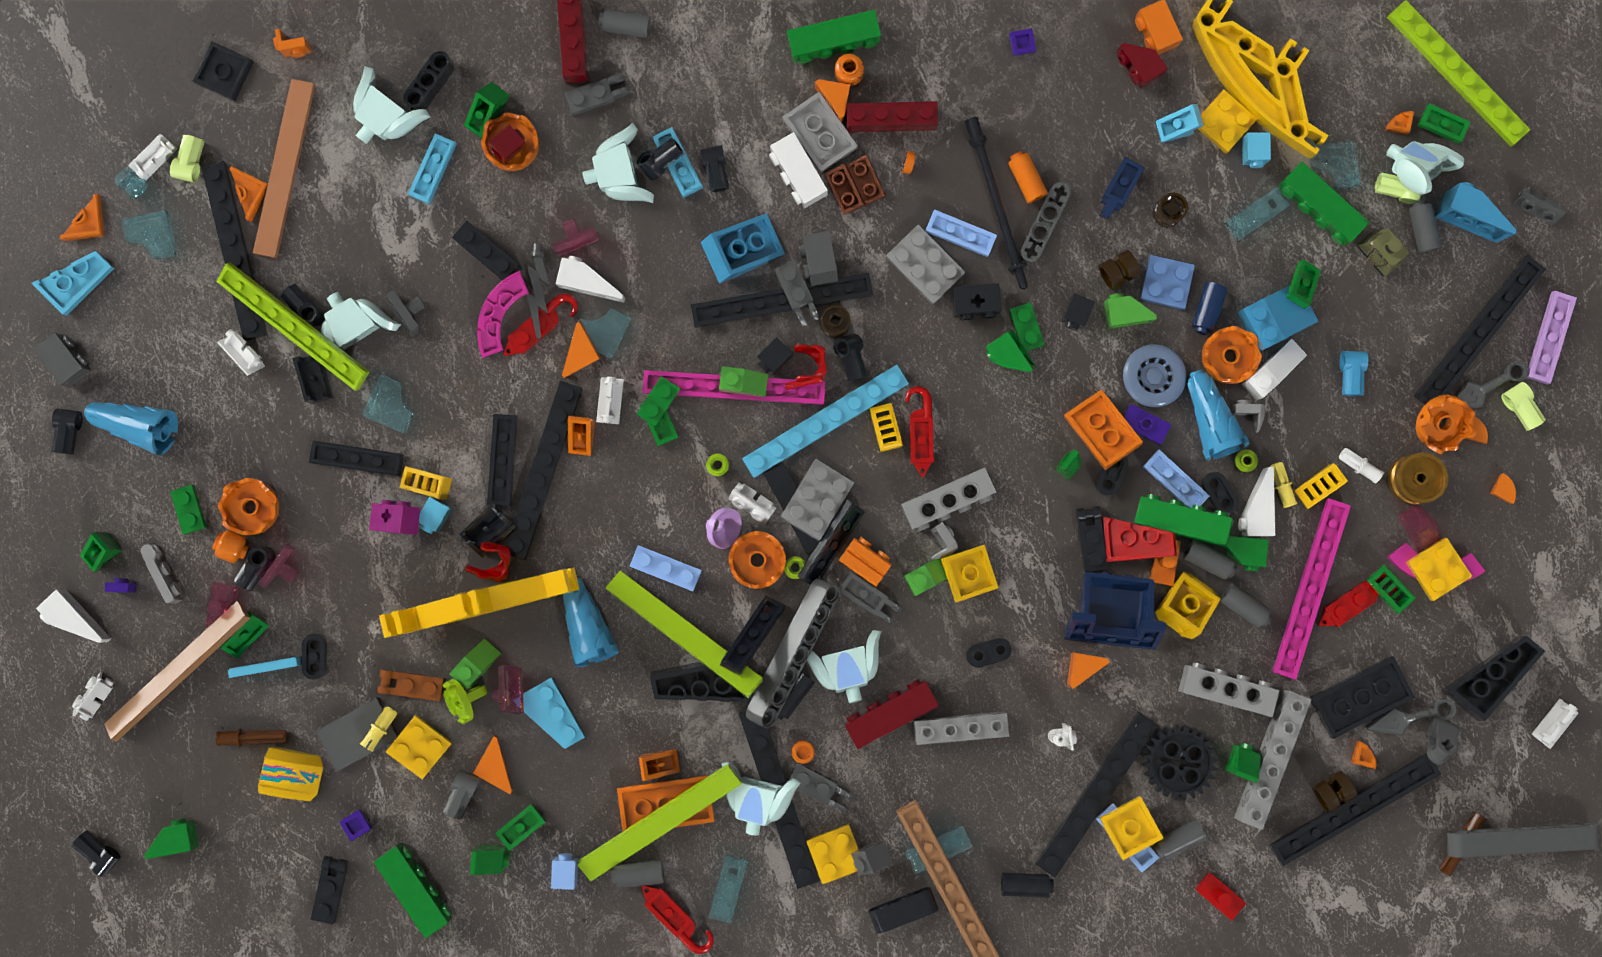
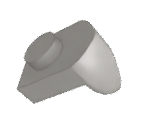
(1245, 407)
(944, 536)

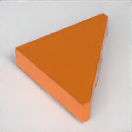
(249, 190)
(87, 222)
(581, 351)
(493, 767)

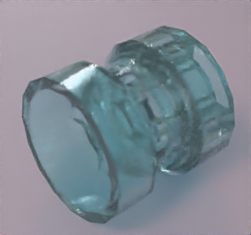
(133, 186)

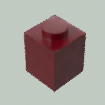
(507, 144)

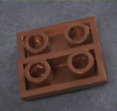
(855, 185)

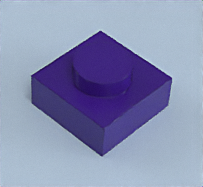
(1022, 42)
(120, 585)
(355, 825)

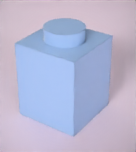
(564, 872)

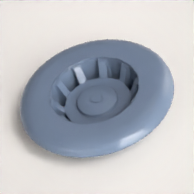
(1154, 375)

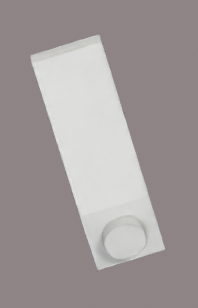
(579, 277)
(1274, 370)
(1259, 511)
(67, 614)

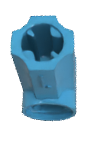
(1353, 367)

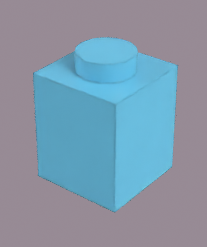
(1256, 149)
(434, 515)

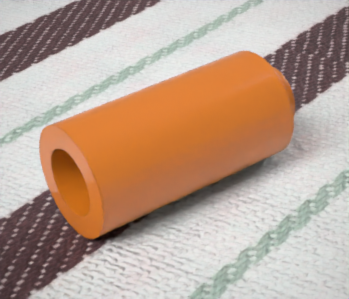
(1027, 177)

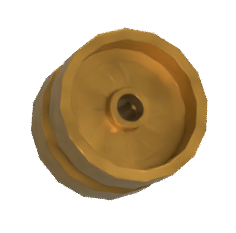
(1426, 468)

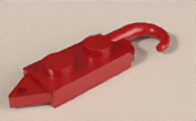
(524, 336)
(921, 431)
(1351, 604)
(674, 918)

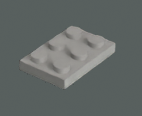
(820, 132)
(925, 264)
(817, 500)

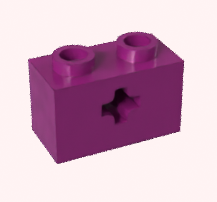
(394, 518)

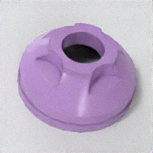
(728, 529)

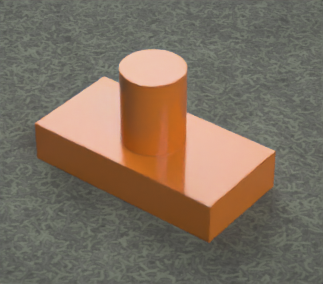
(1164, 568)

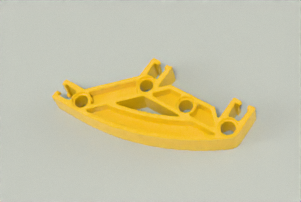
(1231, 64)
(479, 602)

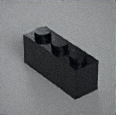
(485, 251)

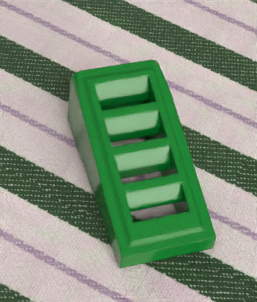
(1069, 464)
(1407, 597)

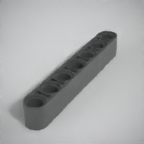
(792, 653)
(1523, 840)

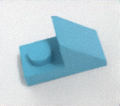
(1180, 123)

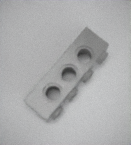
(979, 480)
(1263, 703)
(961, 728)

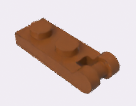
(411, 685)

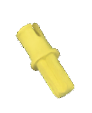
(1283, 485)
(379, 728)

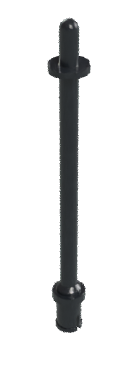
(978, 141)

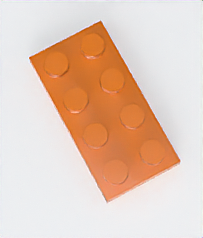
(643, 799)

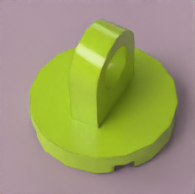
(460, 700)

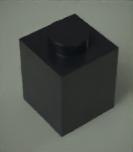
(1077, 312)
(774, 356)

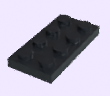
(1362, 697)

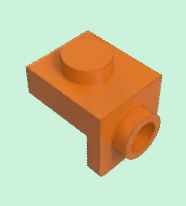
(293, 47)

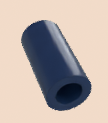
(1209, 308)

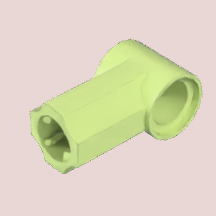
(186, 165)
(1391, 186)
(1521, 402)

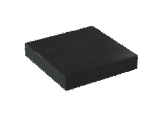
(223, 71)

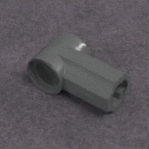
(463, 790)

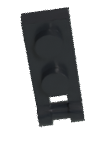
(1092, 539)
(329, 890)

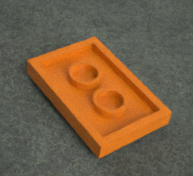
(1103, 429)

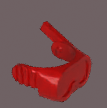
(818, 354)
(498, 572)

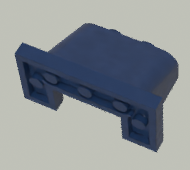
(1116, 612)

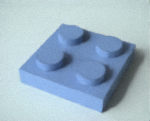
(1167, 282)

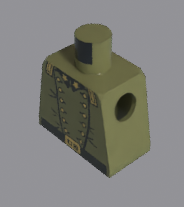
(1383, 250)

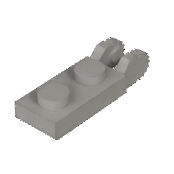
(160, 573)

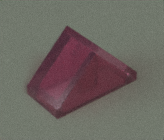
(1420, 527)

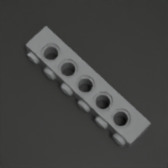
(1274, 758)

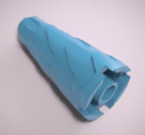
(1216, 423)
(142, 427)
(588, 633)

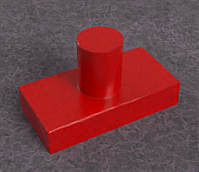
(1220, 896)

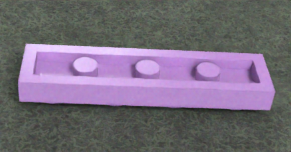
(1551, 337)

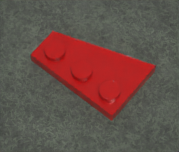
(1136, 542)

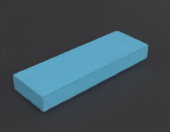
(432, 169)
(681, 169)
(266, 666)

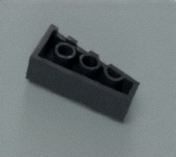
(1493, 679)
(693, 682)

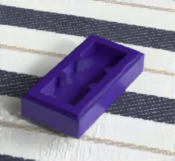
(1147, 424)

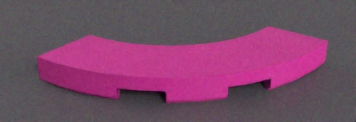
(493, 311)
(1405, 553)

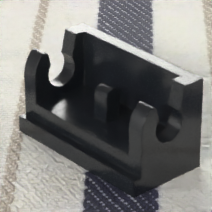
(312, 379)
(489, 526)

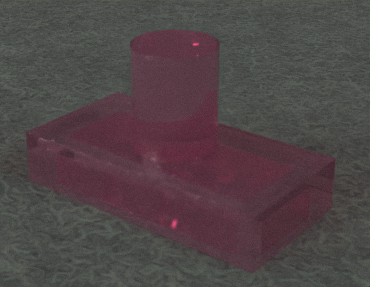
(574, 238)
(280, 568)
(221, 599)
(510, 690)

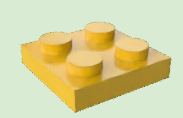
(1226, 121)
(1438, 569)
(969, 573)
(418, 746)
(1131, 828)
(833, 853)

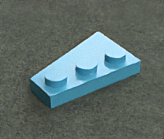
(72, 284)
(551, 712)

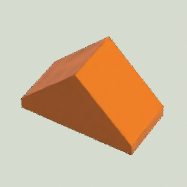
(836, 96)
(580, 435)
(1082, 667)
(659, 764)

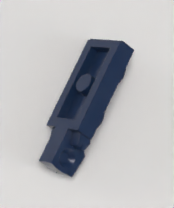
(1120, 187)

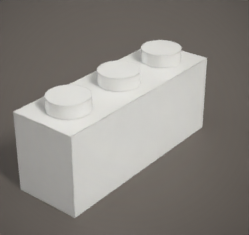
(797, 170)

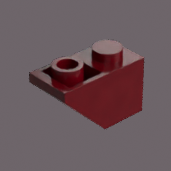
(1142, 64)

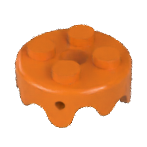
(522, 123)
(1246, 350)
(1456, 428)
(233, 506)
(741, 555)

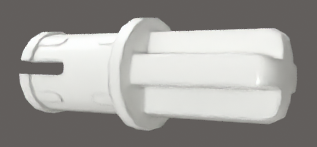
(1361, 465)

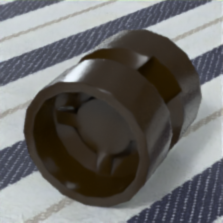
(1170, 210)
(1116, 271)
(835, 321)
(1327, 795)

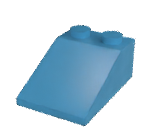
(1474, 212)
(742, 247)
(1275, 318)

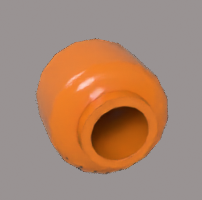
(849, 69)
(230, 546)

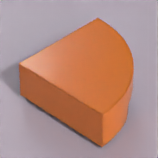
(1401, 123)
(1481, 431)
(1504, 489)
(1363, 755)

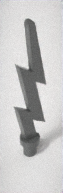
(535, 277)

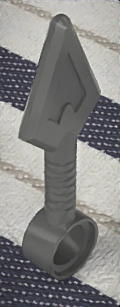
(1476, 393)
(1397, 721)

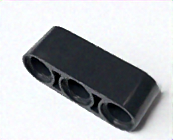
(428, 71)
(903, 910)

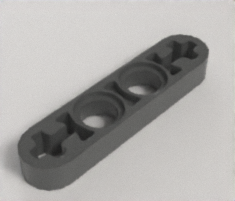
(1044, 222)

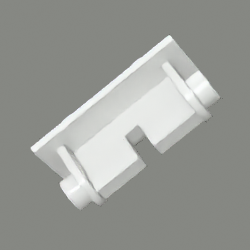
(152, 157)
(242, 354)
(610, 400)
(743, 497)
(96, 688)
(1555, 723)
(1063, 736)

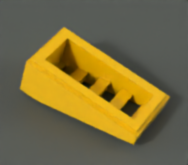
(890, 445)
(1335, 472)
(439, 488)

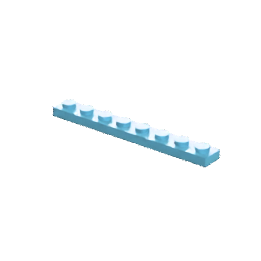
(825, 421)

